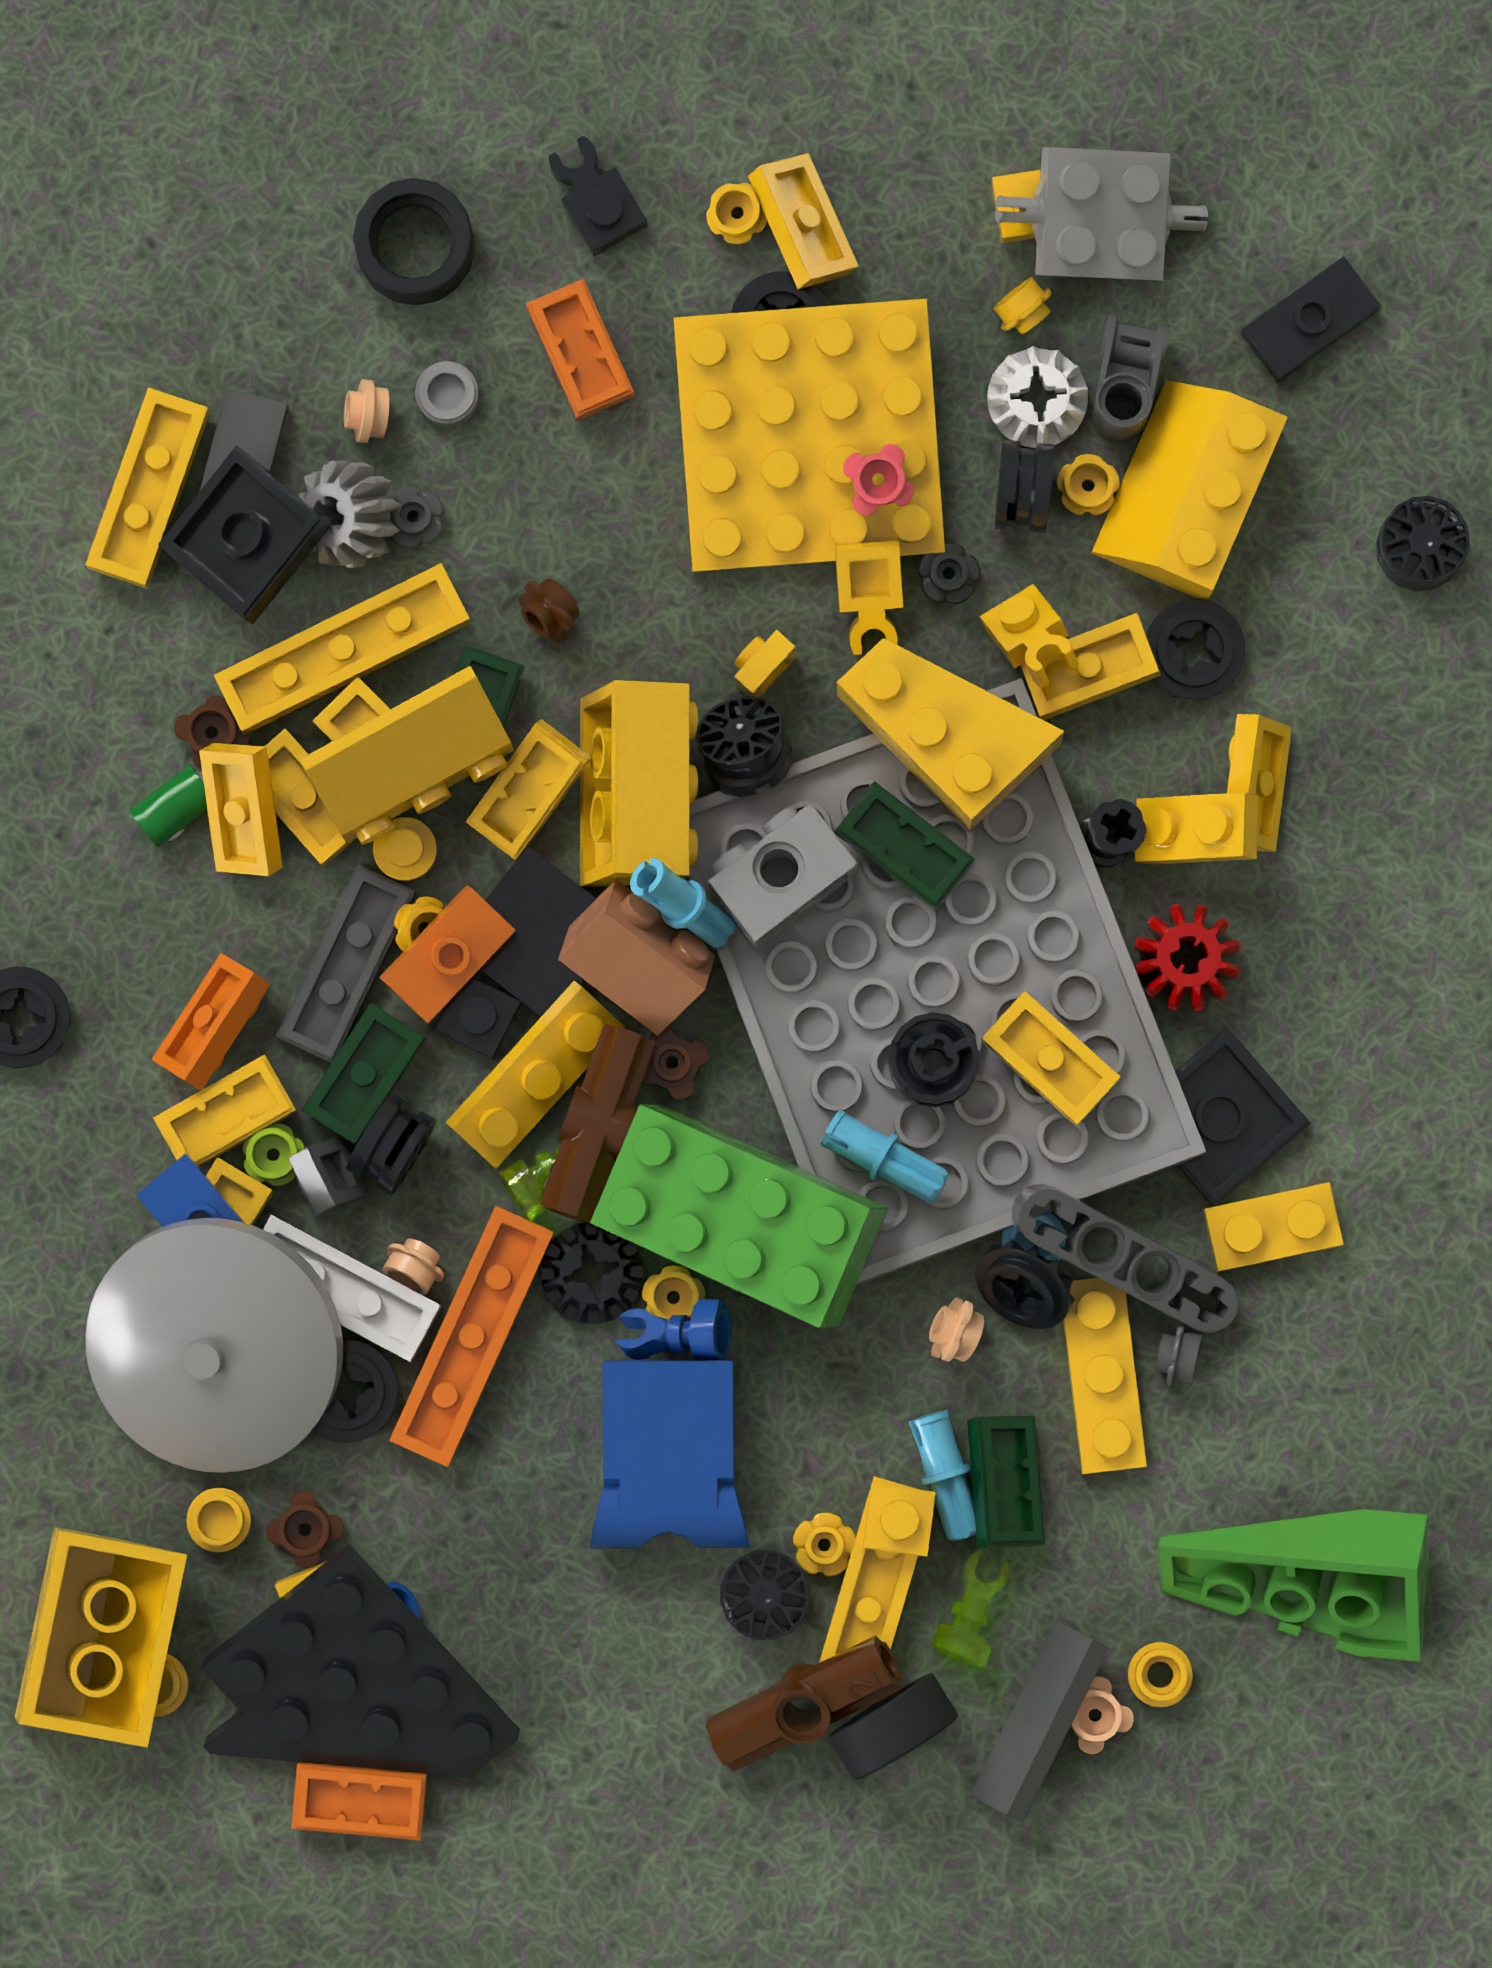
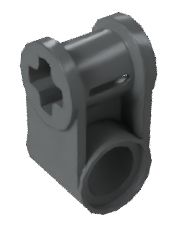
(1127, 367)

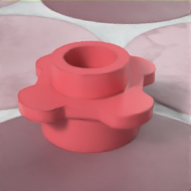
(889, 464)

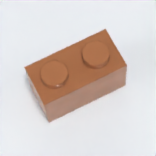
(637, 957)

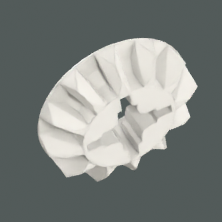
(1017, 418)

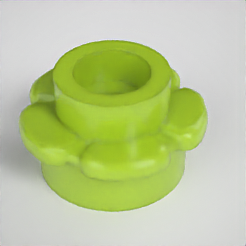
(257, 1148)

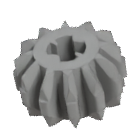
(356, 508)

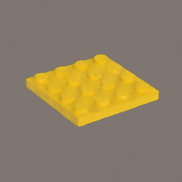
(778, 410)

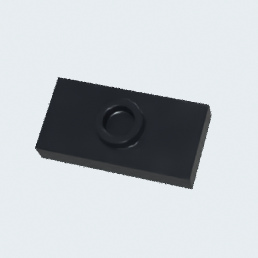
(1310, 319)

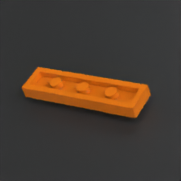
(472, 1336)

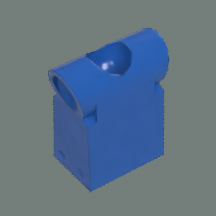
(668, 1455)

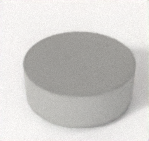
(447, 394)

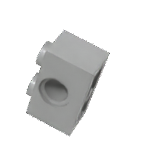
(766, 910)

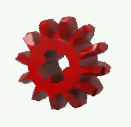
(1204, 970)

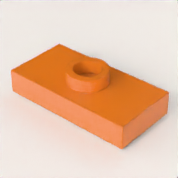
(580, 350)
(447, 953)
(359, 1801)

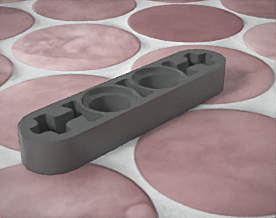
(1127, 1254)

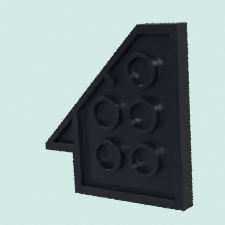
(352, 1682)

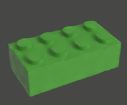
(739, 1215)

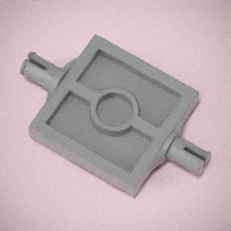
(1101, 213)

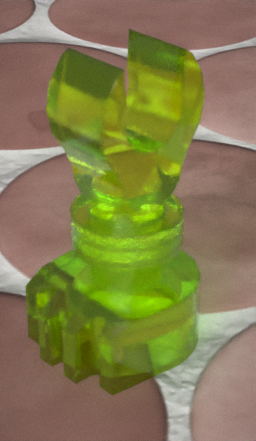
(527, 1184)
(960, 1638)

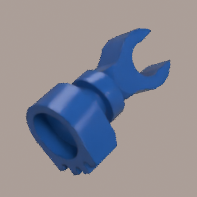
(706, 1332)

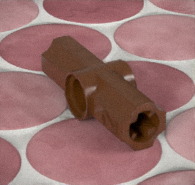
(597, 1123)
(836, 1685)

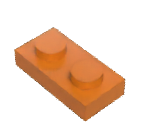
(211, 1022)

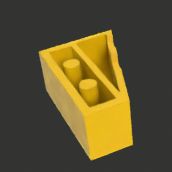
(947, 730)

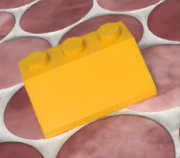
(1189, 486)
(409, 757)
(637, 781)
(100, 1637)

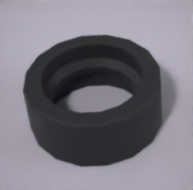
(406, 194)
(893, 1727)

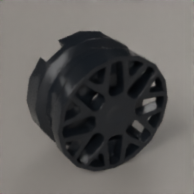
(1024, 486)
(1422, 543)
(744, 748)
(933, 1059)
(385, 1139)
(764, 1595)

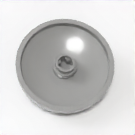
(214, 1345)

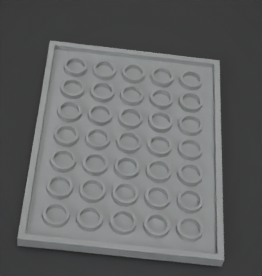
(874, 956)

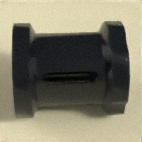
(1129, 832)

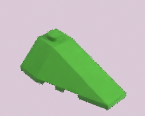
(1333, 1572)

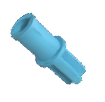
(681, 902)
(884, 1157)
(945, 1473)

